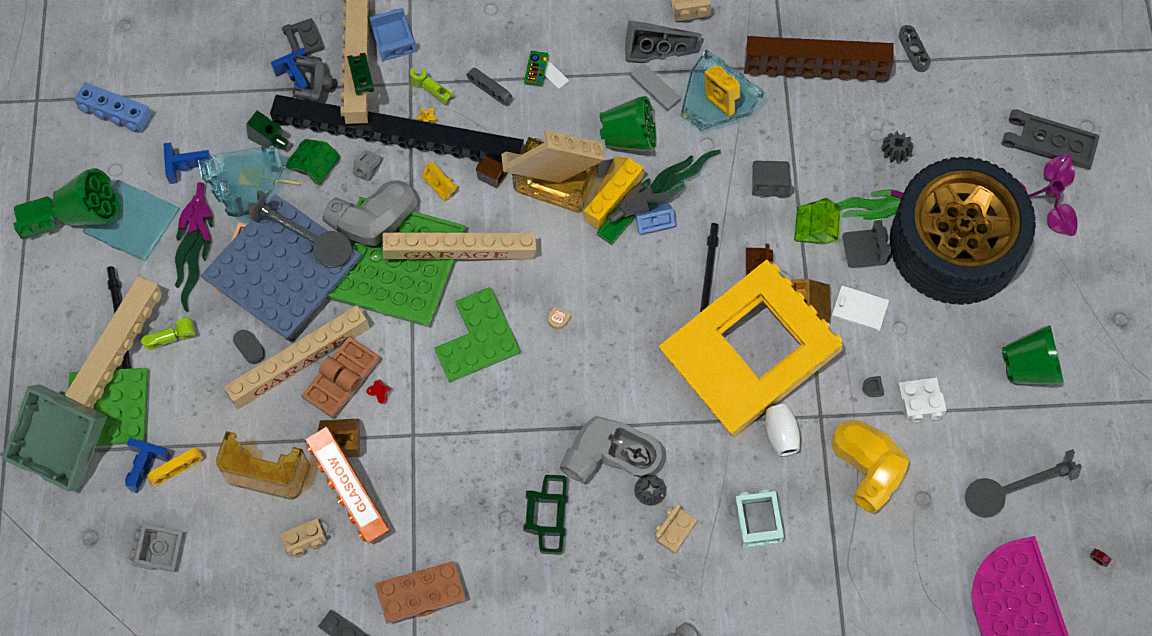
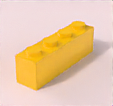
(618, 181)

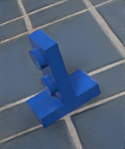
(286, 65)
(180, 161)
(142, 461)

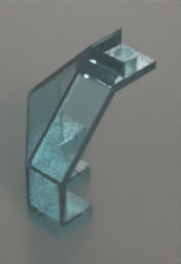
(703, 112)
(239, 176)

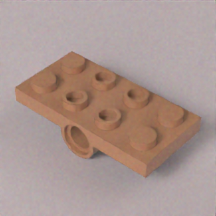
(340, 377)
(420, 592)

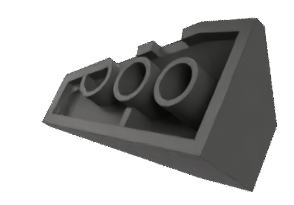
(654, 41)

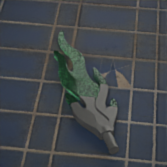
(645, 198)

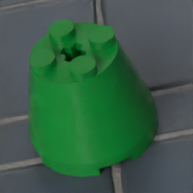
(629, 126)
(86, 200)
(1033, 359)

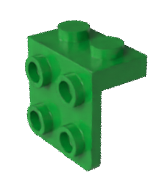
(314, 159)
(34, 217)

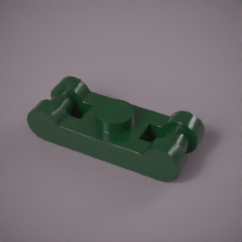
(360, 73)

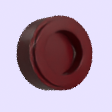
(1100, 557)

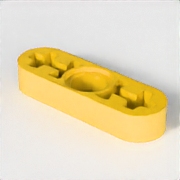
(175, 466)

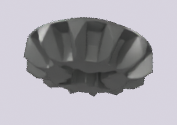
(644, 496)

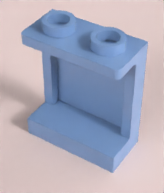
(392, 34)

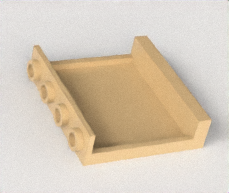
(556, 159)

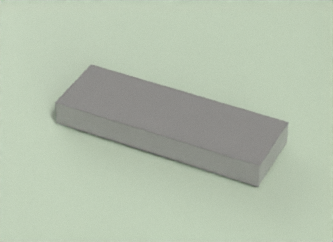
(655, 87)

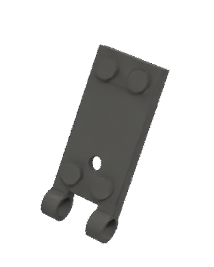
(1057, 140)

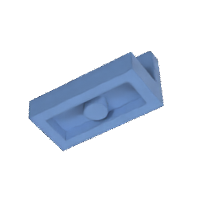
(656, 219)

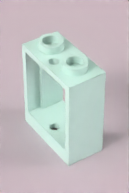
(760, 538)

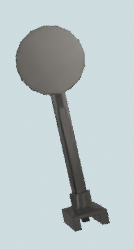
(330, 248)
(987, 497)

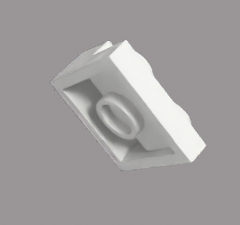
(921, 400)

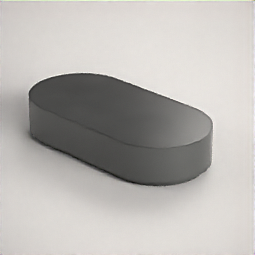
(248, 346)

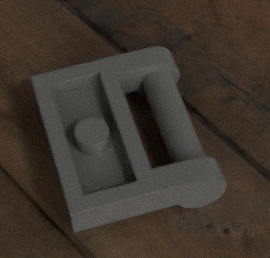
(308, 35)

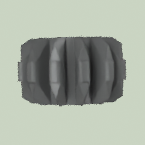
(897, 147)

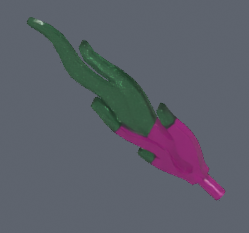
(195, 214)

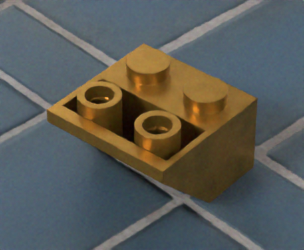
(816, 294)
(346, 433)

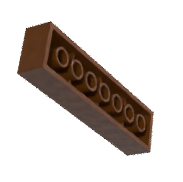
(818, 58)

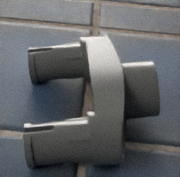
(317, 80)

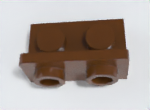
(756, 256)

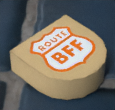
(558, 318)

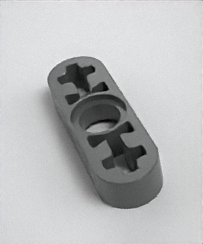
(914, 56)
(489, 86)

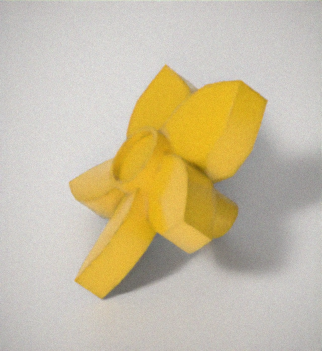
(426, 115)

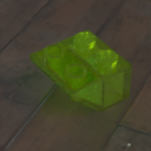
(817, 222)

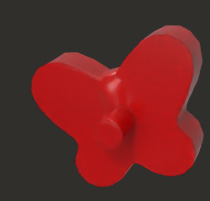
(379, 390)

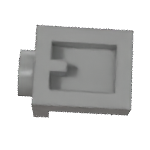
(365, 164)

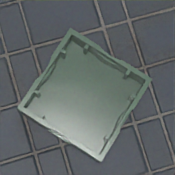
(54, 437)

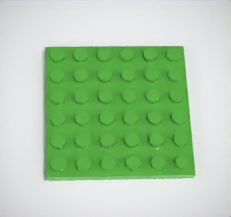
(398, 286)

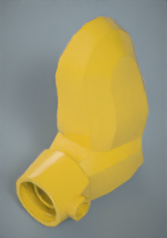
(874, 456)

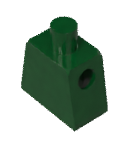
(265, 131)

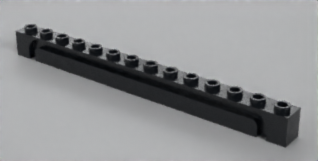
(394, 130)

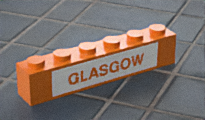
(347, 484)

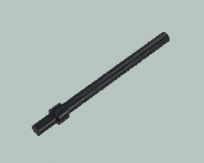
(712, 243)
(113, 286)

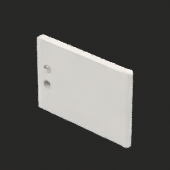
(860, 308)

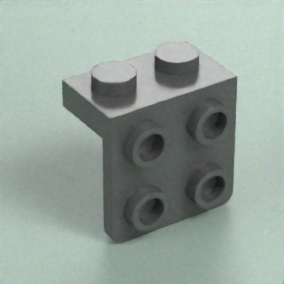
(771, 178)
(867, 246)

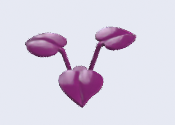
(1061, 173)

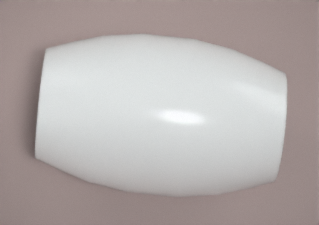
(782, 430)

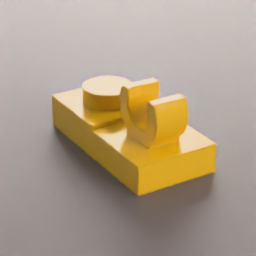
(438, 181)

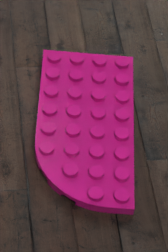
(1015, 593)

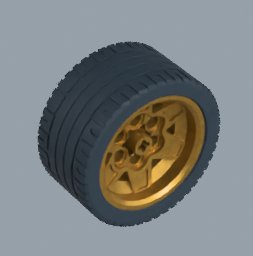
(962, 188)

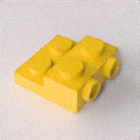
(721, 89)

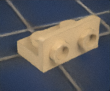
(674, 529)
(303, 538)

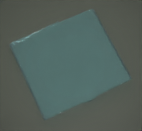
(138, 224)

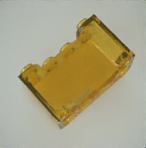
(568, 194)
(275, 479)

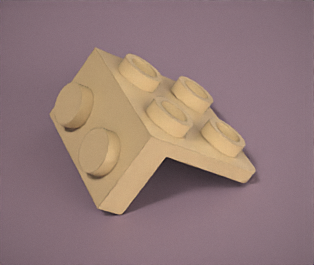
(690, 9)

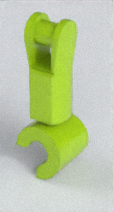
(430, 86)
(183, 328)

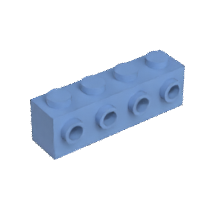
(113, 107)

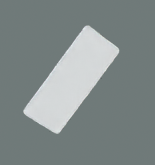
(555, 75)

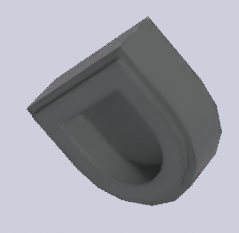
(873, 387)

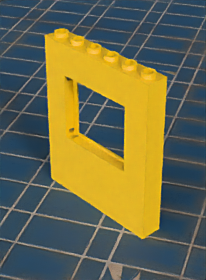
(719, 372)

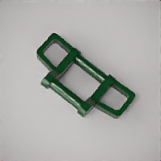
(560, 499)

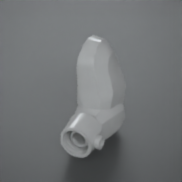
(375, 216)
(613, 445)

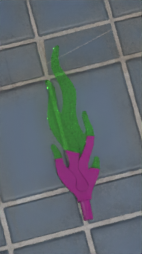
(878, 208)

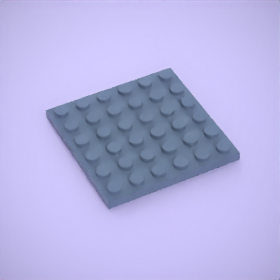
(276, 271)

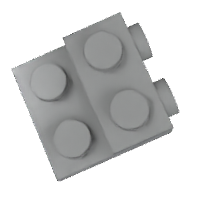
(155, 548)

